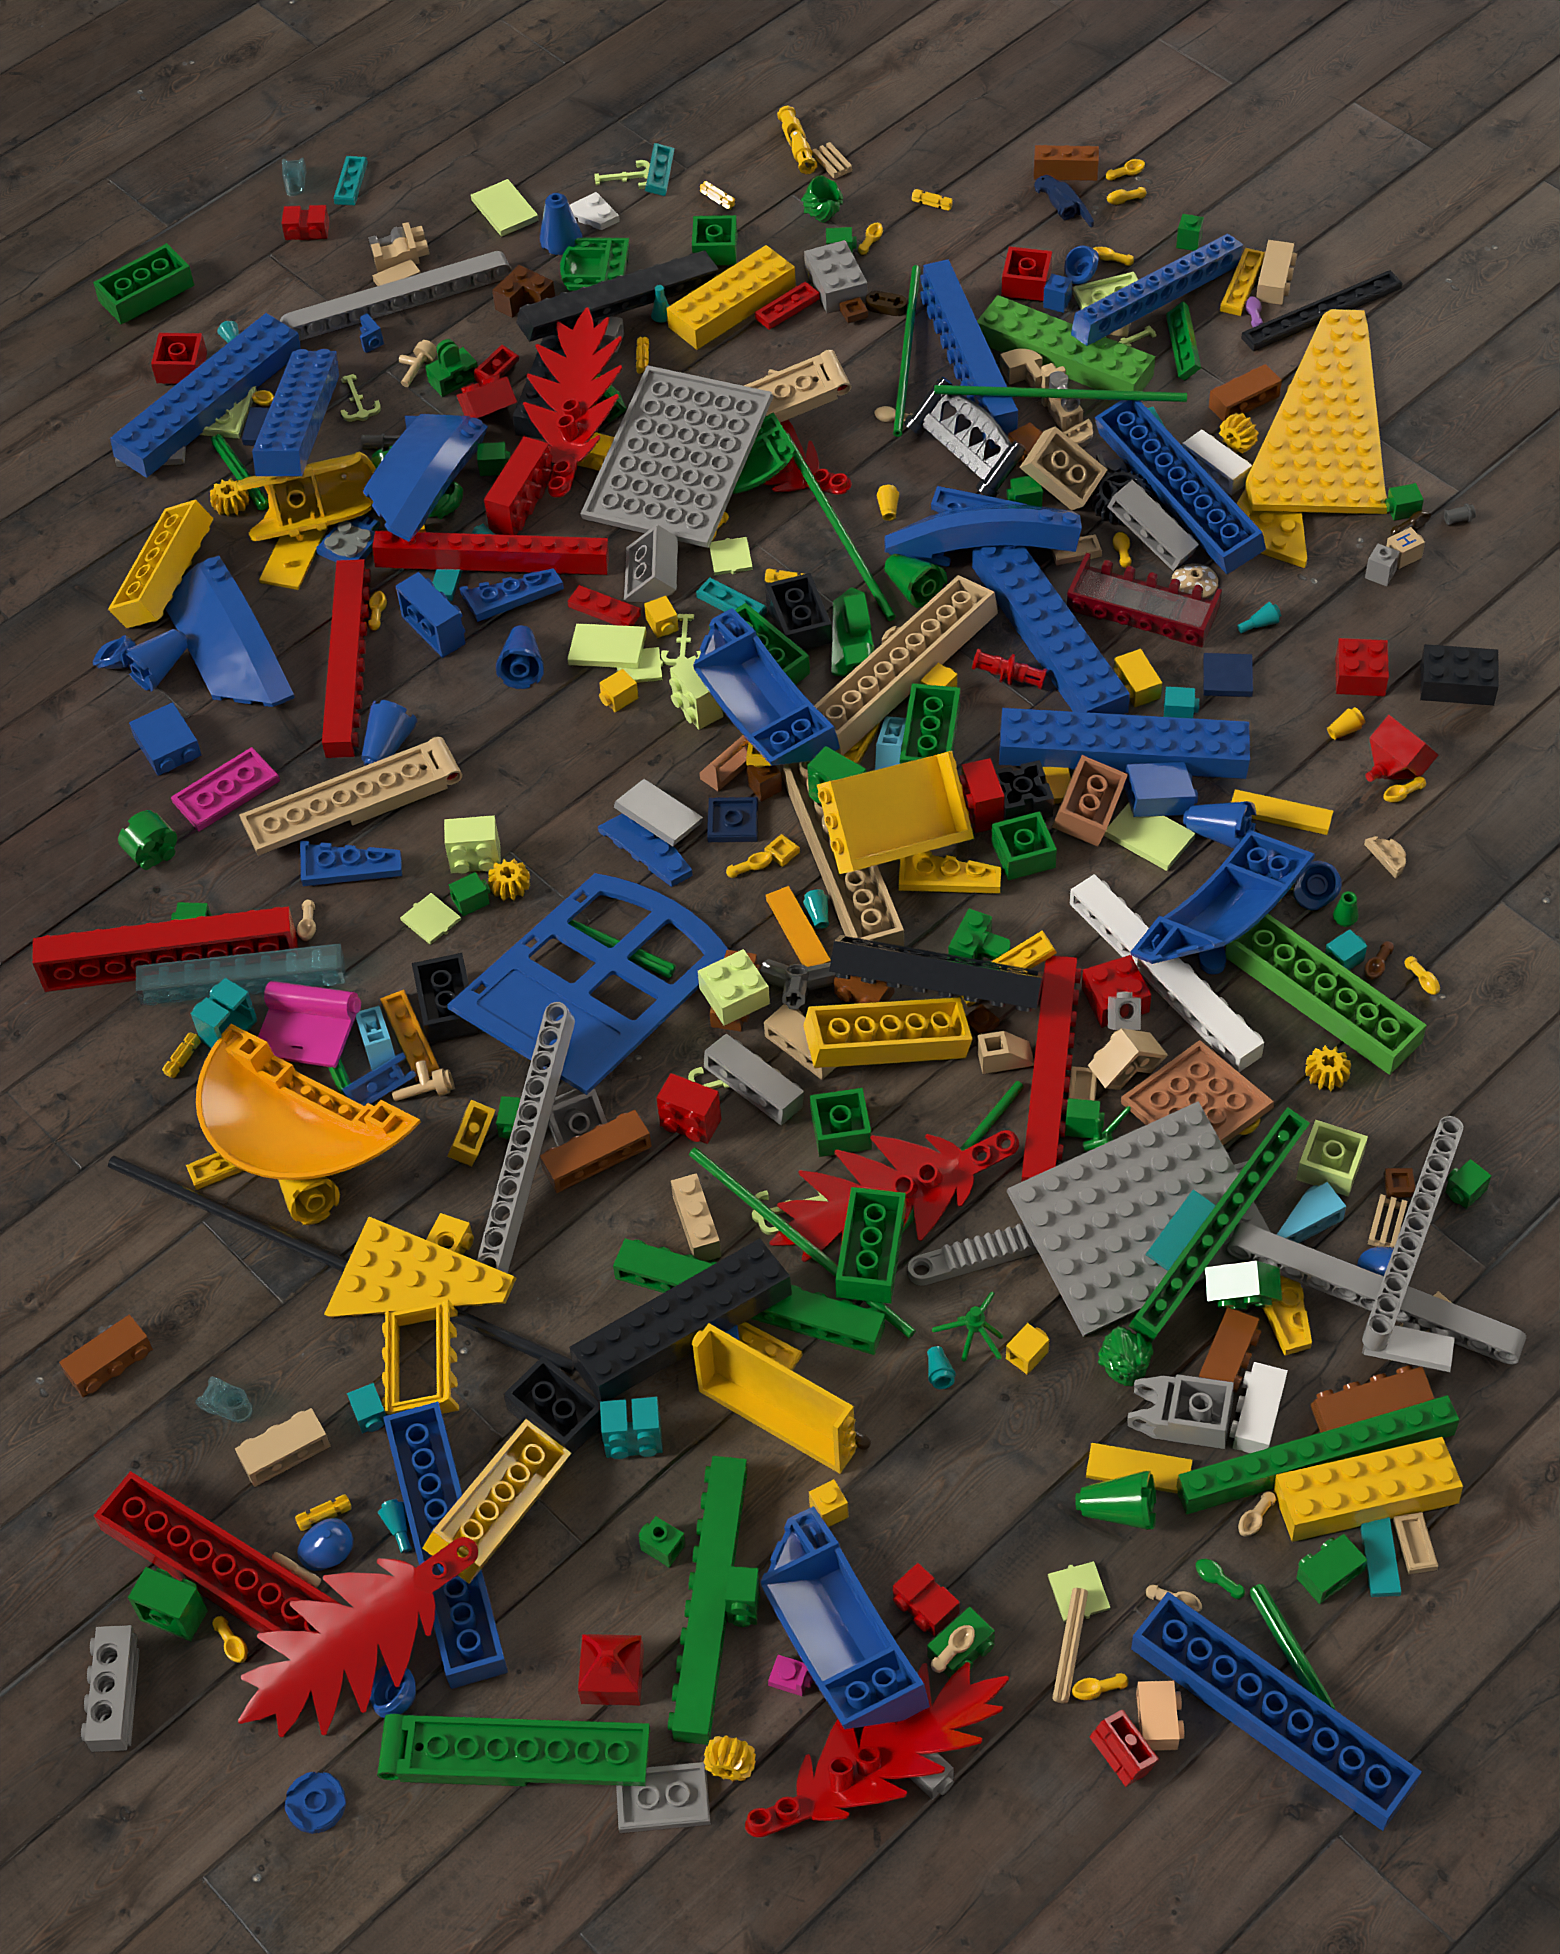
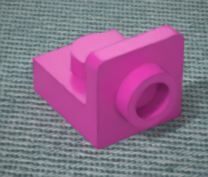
(790, 1676)

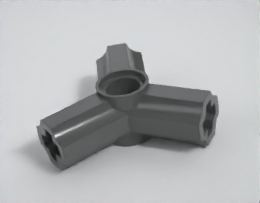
(796, 980)

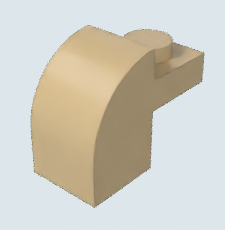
(1022, 365)

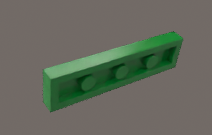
(1183, 341)

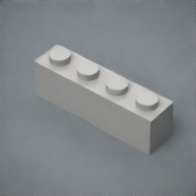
(1153, 525)
(753, 1079)

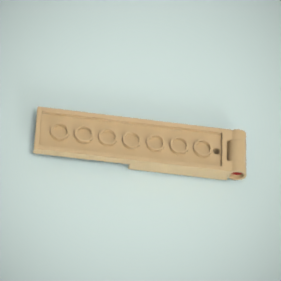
(804, 385)
(353, 796)

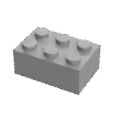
(835, 275)

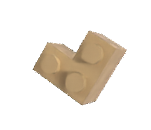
(1124, 1056)

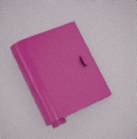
(309, 1020)

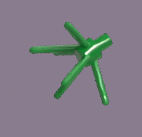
(1104, 1137)
(975, 1323)

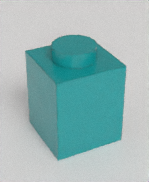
(1180, 702)
(1347, 950)
(367, 1408)

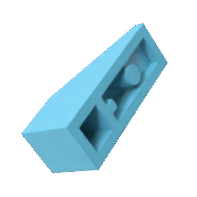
(890, 742)
(375, 1036)
(1314, 1213)

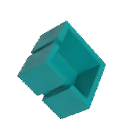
(225, 1006)
(631, 1438)

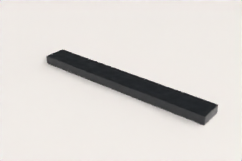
(1312, 313)

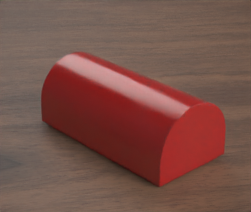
(497, 363)

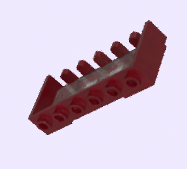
(1143, 603)

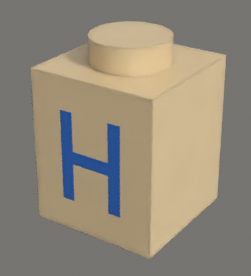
(1409, 544)

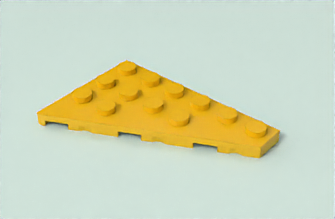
(1281, 531)
(403, 1272)

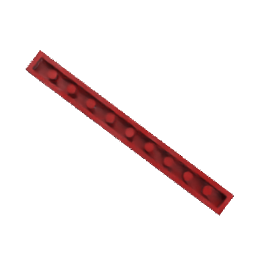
(492, 552)
(346, 659)
(1050, 1066)

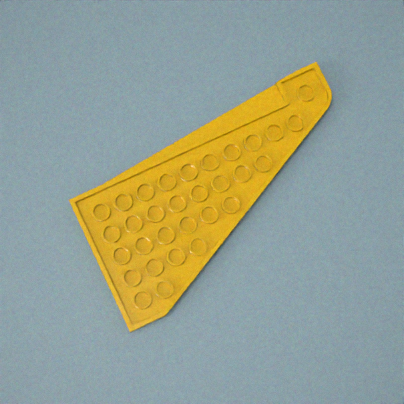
(1326, 432)

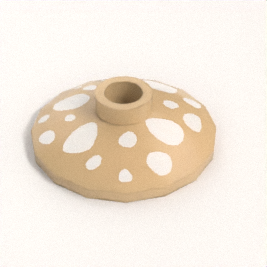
(1196, 574)

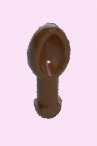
(1375, 966)

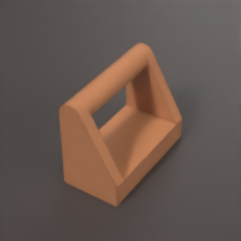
(726, 765)

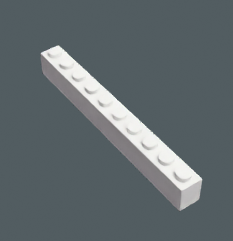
(1171, 978)

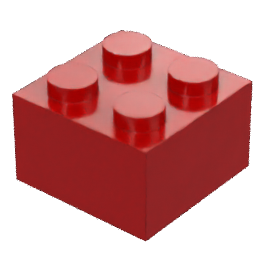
(1026, 273)
(177, 356)
(484, 399)
(1362, 667)
(982, 794)
(1113, 977)
(689, 1108)

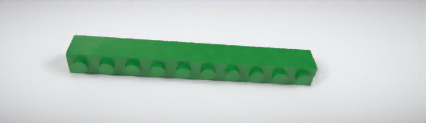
(1218, 1225)
(801, 1312)
(1258, 1470)
(707, 1608)

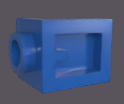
(371, 334)

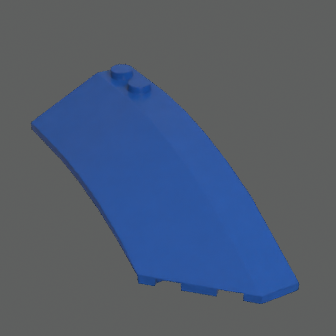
(421, 469)
(987, 527)
(226, 637)
(760, 694)
(1228, 902)
(839, 1628)

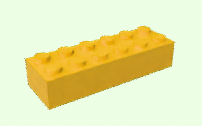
(731, 297)
(161, 564)
(887, 1032)
(1367, 1489)
(500, 1495)

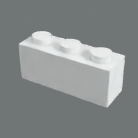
(1218, 461)
(1258, 1408)

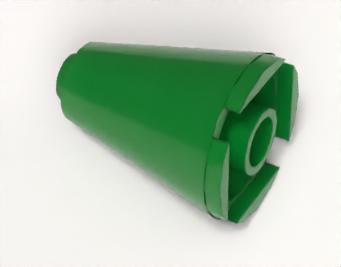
(915, 578)
(1121, 1500)

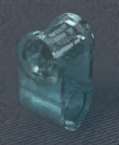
(294, 176)
(221, 1398)

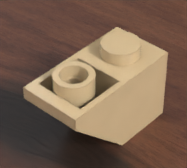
(1003, 1052)

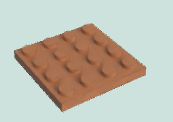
(1204, 1077)

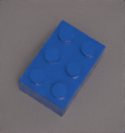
(431, 614)

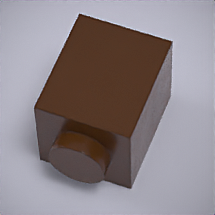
(764, 781)

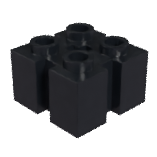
(1025, 791)

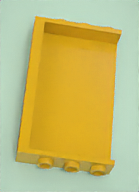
(895, 812)
(774, 1398)

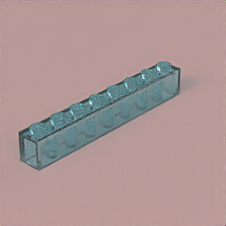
(252, 972)

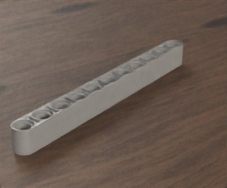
(398, 295)
(523, 1129)
(1412, 1234)
(1362, 1286)

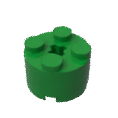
(148, 839)

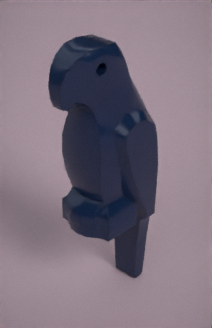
(1063, 198)

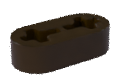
(886, 303)

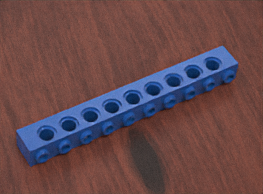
(1156, 289)

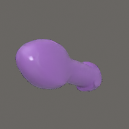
(1253, 307)

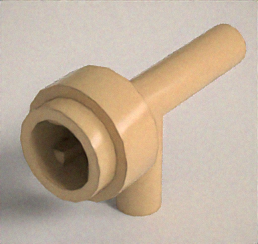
(425, 352)
(441, 1082)

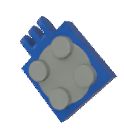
(349, 540)

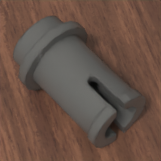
(1460, 514)

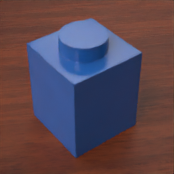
(1057, 293)

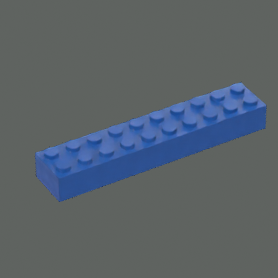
(965, 342)
(205, 395)
(296, 413)
(1181, 484)
(1050, 630)
(1116, 740)
(429, 1490)
(1276, 1711)

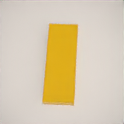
(1114, 1462)

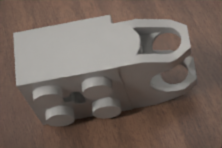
(1185, 1409)

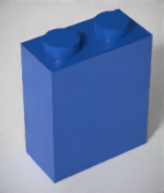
(165, 739)
(1159, 789)

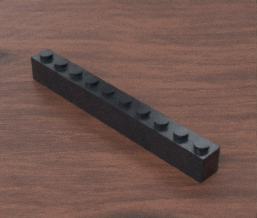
(616, 295)

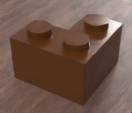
(521, 288)

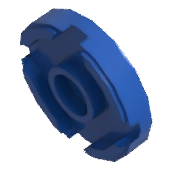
(315, 1802)

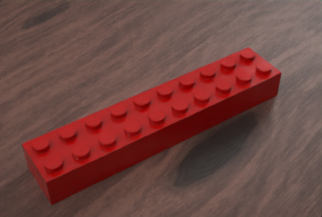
(114, 953)
(207, 1555)

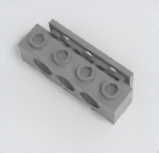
(111, 1689)

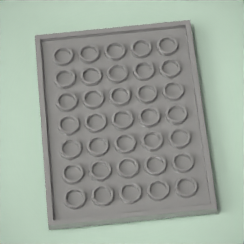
(677, 455)
(1111, 1205)

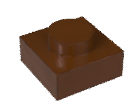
(853, 310)
(982, 1021)
(1399, 1182)

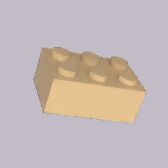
(1063, 468)

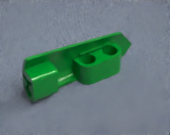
(850, 632)

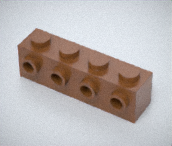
(595, 1150)
(1371, 1399)

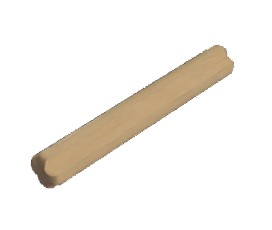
(1070, 1645)

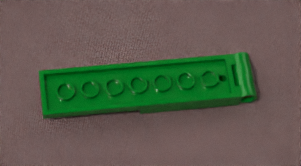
(512, 1751)

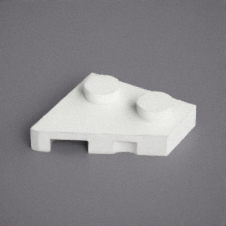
(594, 212)

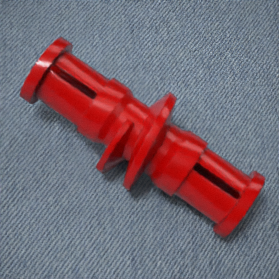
(1009, 668)

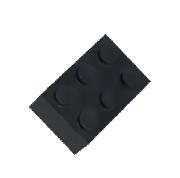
(799, 611)
(1459, 674)
(437, 985)
(554, 1405)

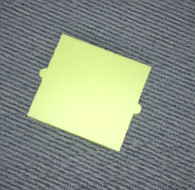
(730, 556)
(649, 666)
(430, 918)
(1084, 1577)

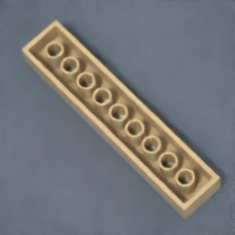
(905, 659)
(858, 895)

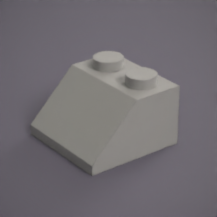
(574, 1115)

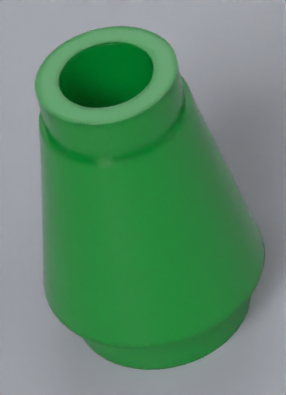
(1346, 910)

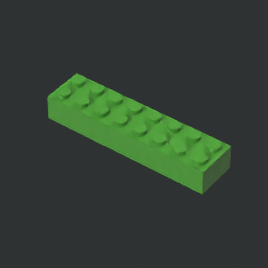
(1099, 365)
(1327, 993)

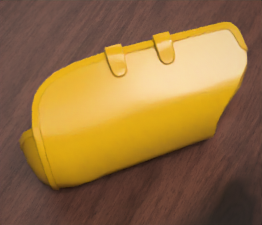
(315, 498)

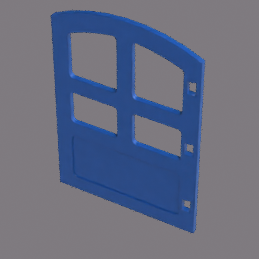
(601, 1037)

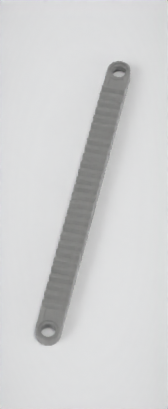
(978, 1253)

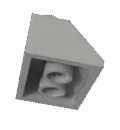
(651, 566)
(1418, 1347)

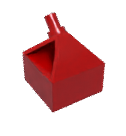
(1398, 753)
(611, 1669)

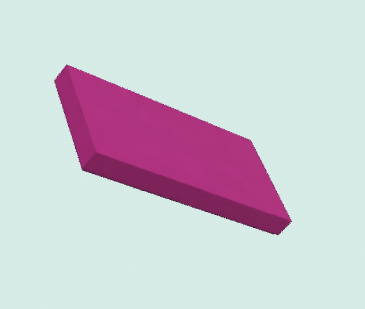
(225, 789)

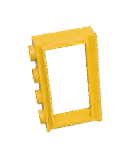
(445, 1356)

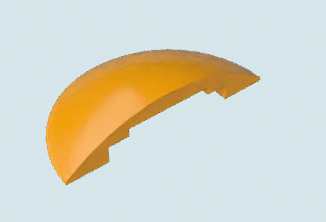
(281, 1121)

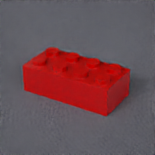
(519, 487)

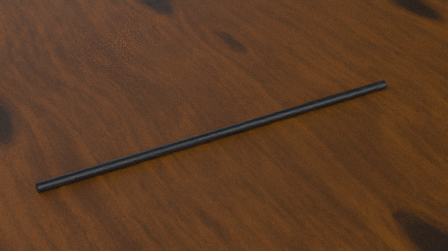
(323, 1256)

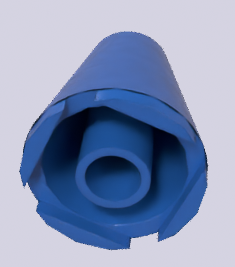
(558, 225)
(154, 658)
(520, 659)
(386, 730)
(1222, 821)

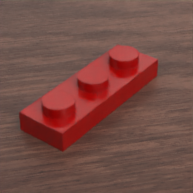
(787, 305)
(603, 607)

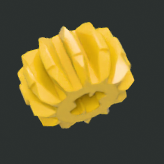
(1239, 433)
(227, 498)
(508, 879)
(1328, 1068)
(729, 1758)

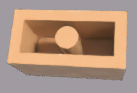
(1158, 1714)

